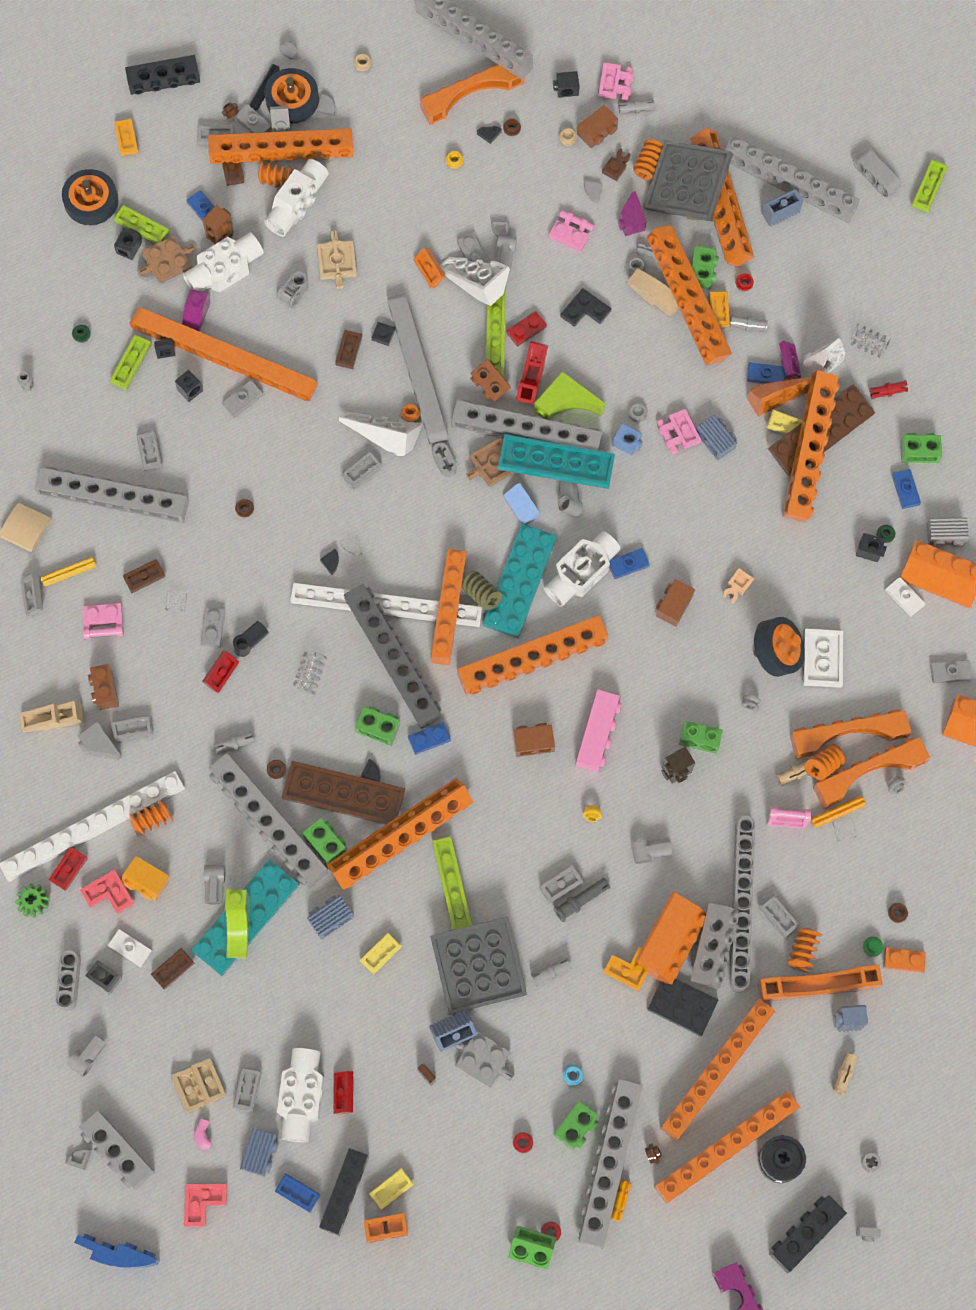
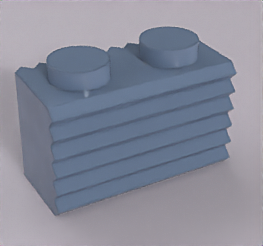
(782, 207)
(717, 437)
(330, 916)
(851, 1018)
(453, 1030)
(258, 1152)

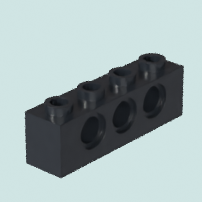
(154, 71)
(344, 1192)
(833, 1214)

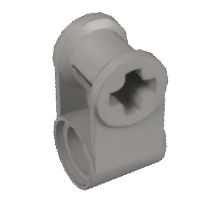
(292, 292)

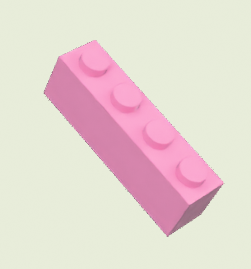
(598, 730)

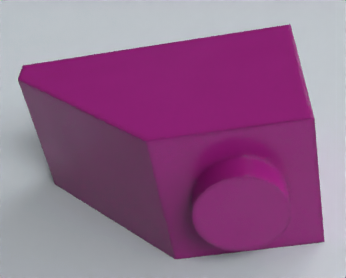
(632, 216)
(195, 309)

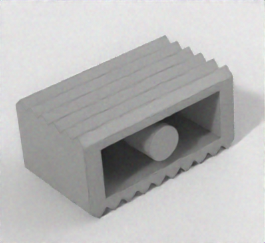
(947, 531)

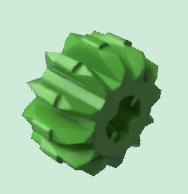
(38, 904)

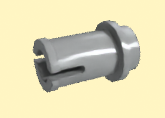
(25, 381)

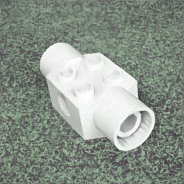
(296, 197)
(223, 263)
(582, 568)
(300, 1095)

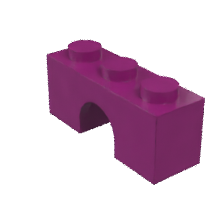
(733, 1279)

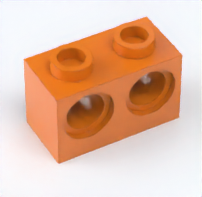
(385, 1228)

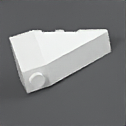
(479, 279)
(824, 358)
(390, 435)

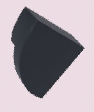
(489, 133)
(331, 561)
(371, 771)

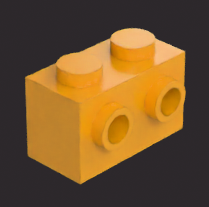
(145, 879)

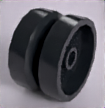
(792, 1153)

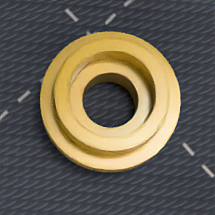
(454, 155)
(592, 813)

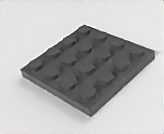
(688, 180)
(478, 965)

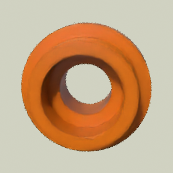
(410, 409)

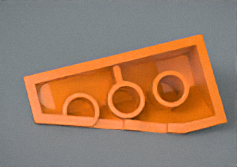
(774, 394)

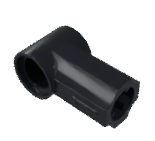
(250, 637)

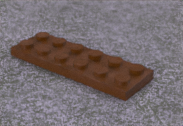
(849, 413)
(343, 793)

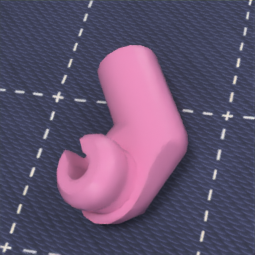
(200, 1135)

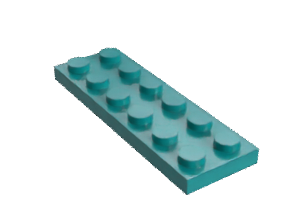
(556, 461)
(520, 580)
(267, 894)

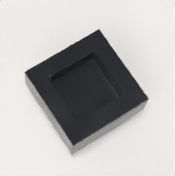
(383, 334)
(164, 348)

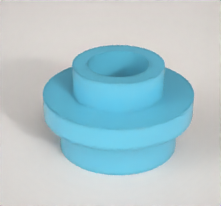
(573, 1068)

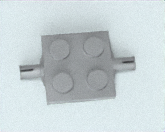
(483, 1059)

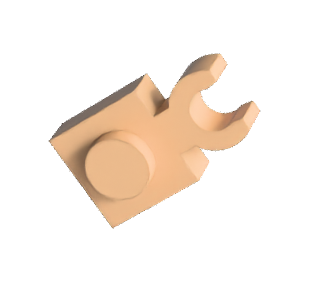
(739, 584)

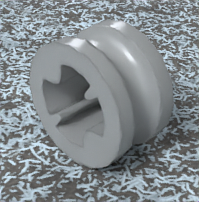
(751, 702)
(873, 1168)

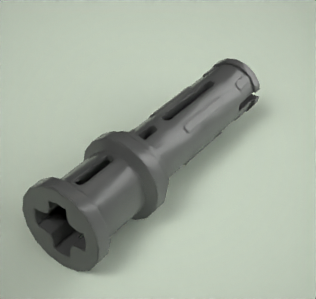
(573, 904)

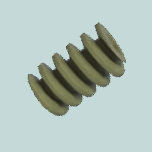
(481, 590)

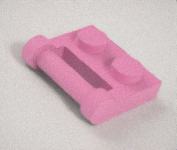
(102, 615)
(788, 818)

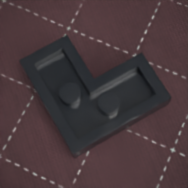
(585, 304)

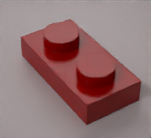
(526, 328)
(220, 671)
(68, 869)
(343, 1092)

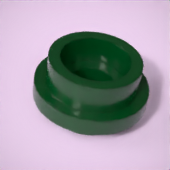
(83, 337)
(888, 528)

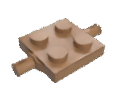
(166, 259)
(486, 463)

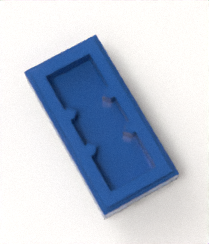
(200, 204)
(765, 373)
(906, 489)
(628, 563)
(297, 1193)

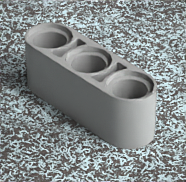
(877, 173)
(71, 989)

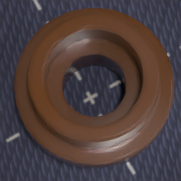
(230, 110)
(512, 123)
(244, 503)
(276, 763)
(902, 908)
(653, 1153)

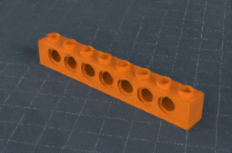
(294, 144)
(727, 215)
(688, 295)
(807, 435)
(592, 626)
(389, 834)
(717, 1070)
(727, 1147)

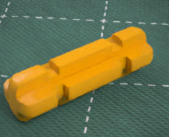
(621, 1200)

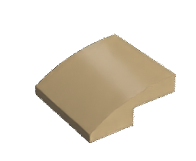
(25, 527)
(198, 1086)

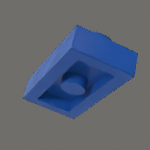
(429, 738)

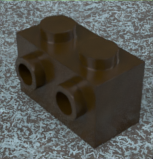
(678, 766)

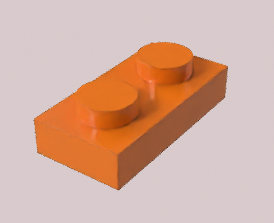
(429, 267)
(904, 960)

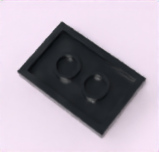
(683, 1006)

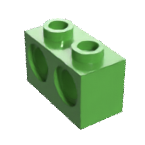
(704, 268)
(922, 453)
(375, 729)
(700, 737)
(320, 844)
(572, 1123)
(529, 1245)

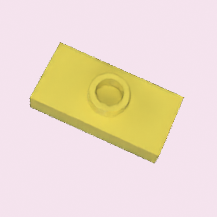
(782, 422)
(380, 953)
(391, 1189)

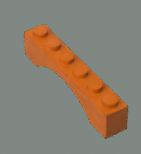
(437, 105)
(448, 607)
(888, 726)
(907, 756)
(821, 984)

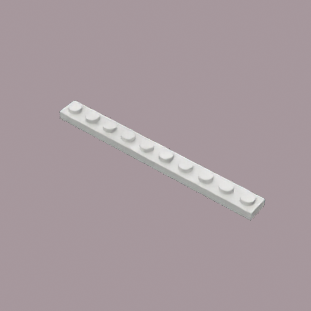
(391, 605)
(91, 826)

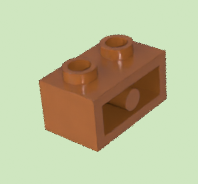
(597, 126)
(218, 225)
(490, 380)
(675, 602)
(104, 687)
(533, 740)

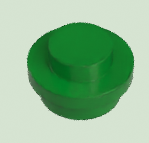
(873, 946)

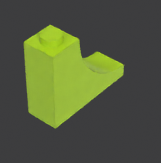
(567, 395)
(237, 914)

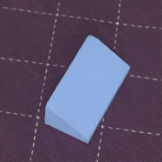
(521, 504)

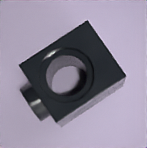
(566, 84)
(128, 250)
(188, 385)
(870, 540)

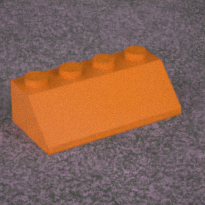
(941, 573)
(962, 721)
(671, 938)

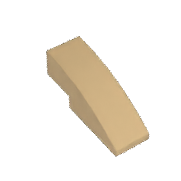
(653, 291)
(51, 717)

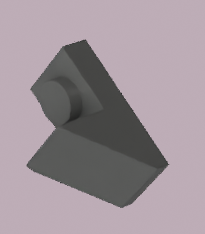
(104, 977)

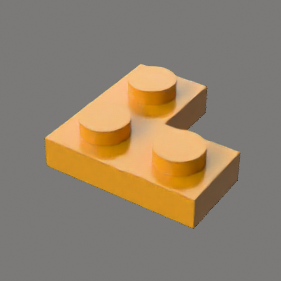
(626, 973)

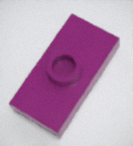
(790, 360)

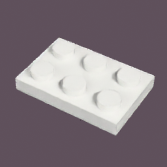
(823, 658)

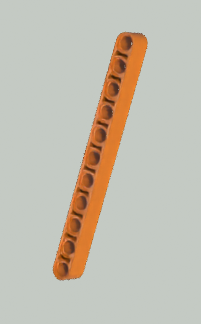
(224, 354)

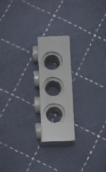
(710, 936)
(99, 1123)

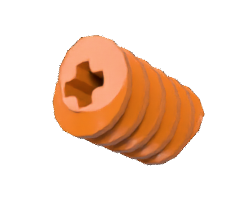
(648, 159)
(273, 175)
(825, 762)
(150, 817)
(803, 949)

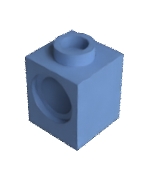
(627, 432)

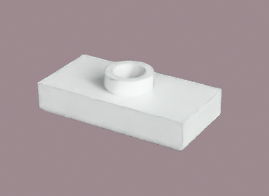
(905, 597)
(130, 948)

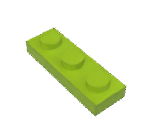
(929, 186)
(144, 226)
(130, 362)

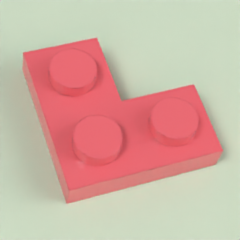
(108, 887)
(198, 1197)

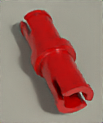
(888, 389)

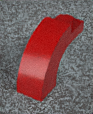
(532, 373)

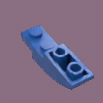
(123, 1257)

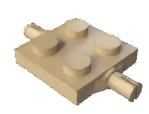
(336, 260)

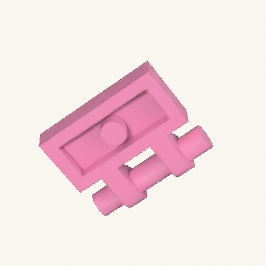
(609, 82)
(569, 235)
(684, 429)

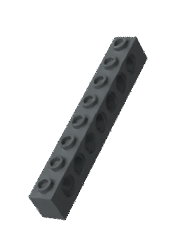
(422, 715)

